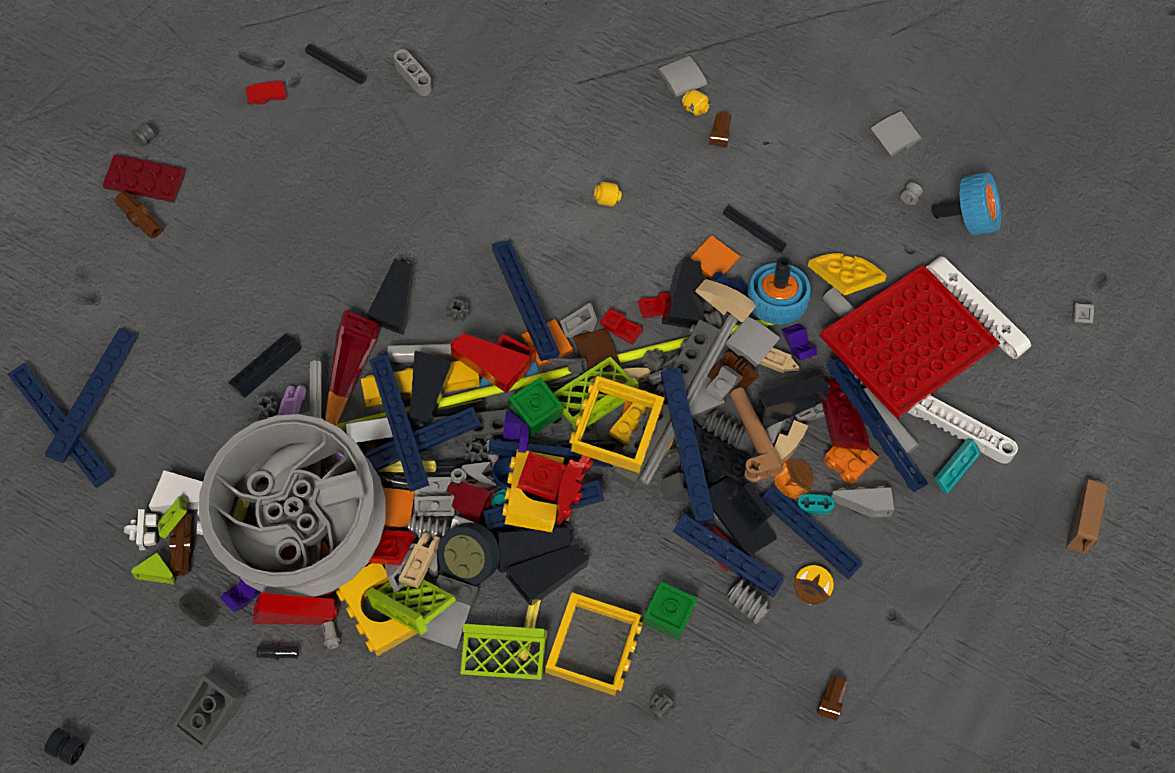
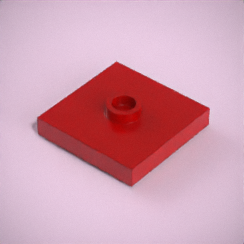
(541, 476)
(392, 547)

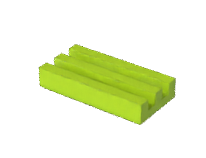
(172, 517)

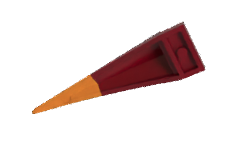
(352, 346)

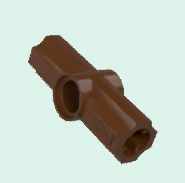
(138, 215)
(181, 546)

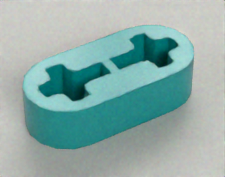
(816, 504)

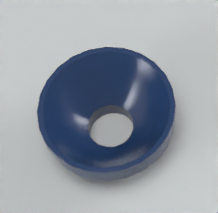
(501, 469)

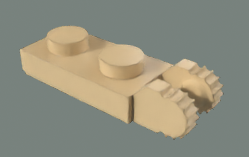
(419, 561)

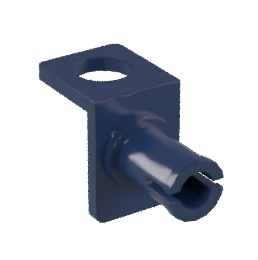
(735, 284)

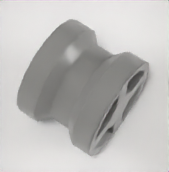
(911, 194)

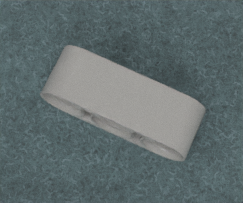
(405, 65)

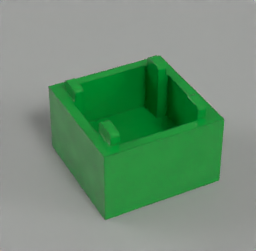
(536, 406)
(670, 611)

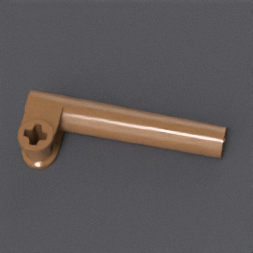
(767, 462)

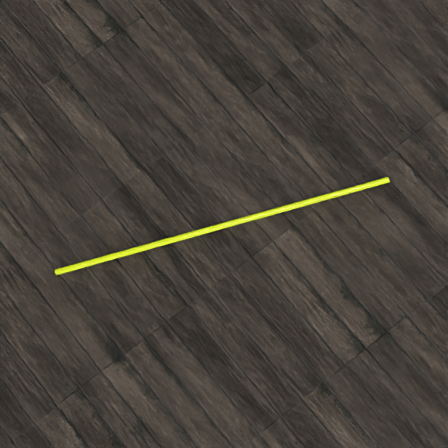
(546, 376)

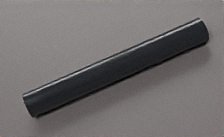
(598, 443)

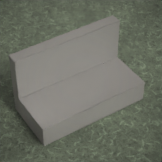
(341, 489)

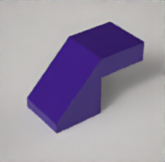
(798, 342)
(516, 429)
(239, 596)

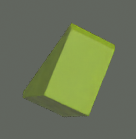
(153, 570)

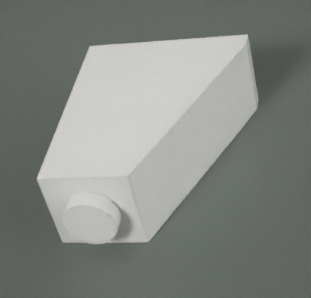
(368, 429)
(170, 488)

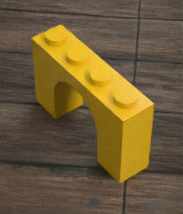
(522, 510)
(379, 635)

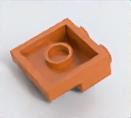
(850, 462)

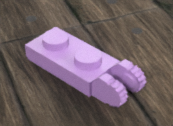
(292, 400)

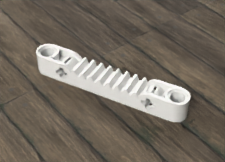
(1011, 339)
(966, 427)

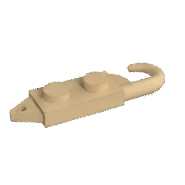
(779, 361)

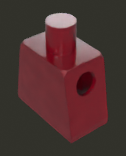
(472, 498)

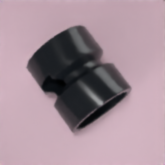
(65, 746)

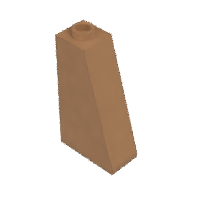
(1087, 517)

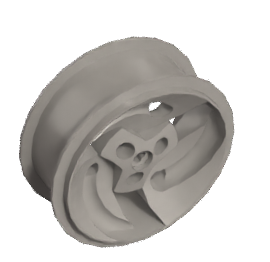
(281, 451)

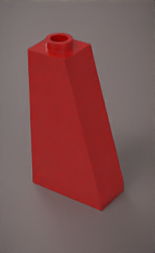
(491, 361)
(293, 609)

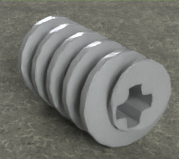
(420, 527)
(749, 603)

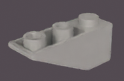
(870, 502)

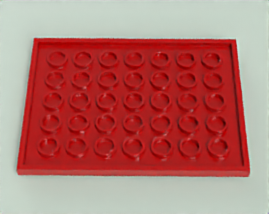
(909, 341)

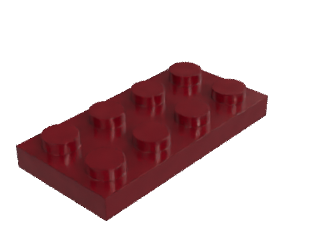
(144, 178)
(843, 420)

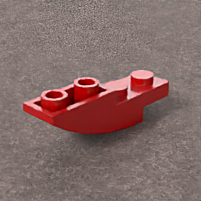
(571, 486)

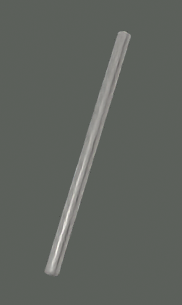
(691, 395)
(315, 411)

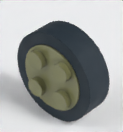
(468, 553)

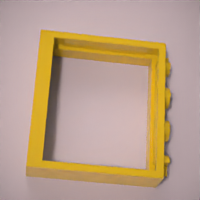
(627, 393)
(606, 610)

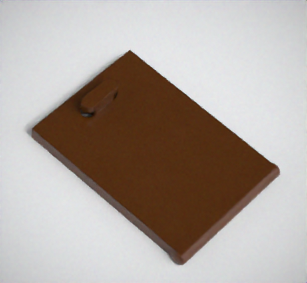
(596, 348)

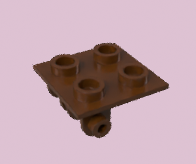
(732, 361)

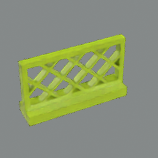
(606, 403)
(400, 609)
(503, 633)

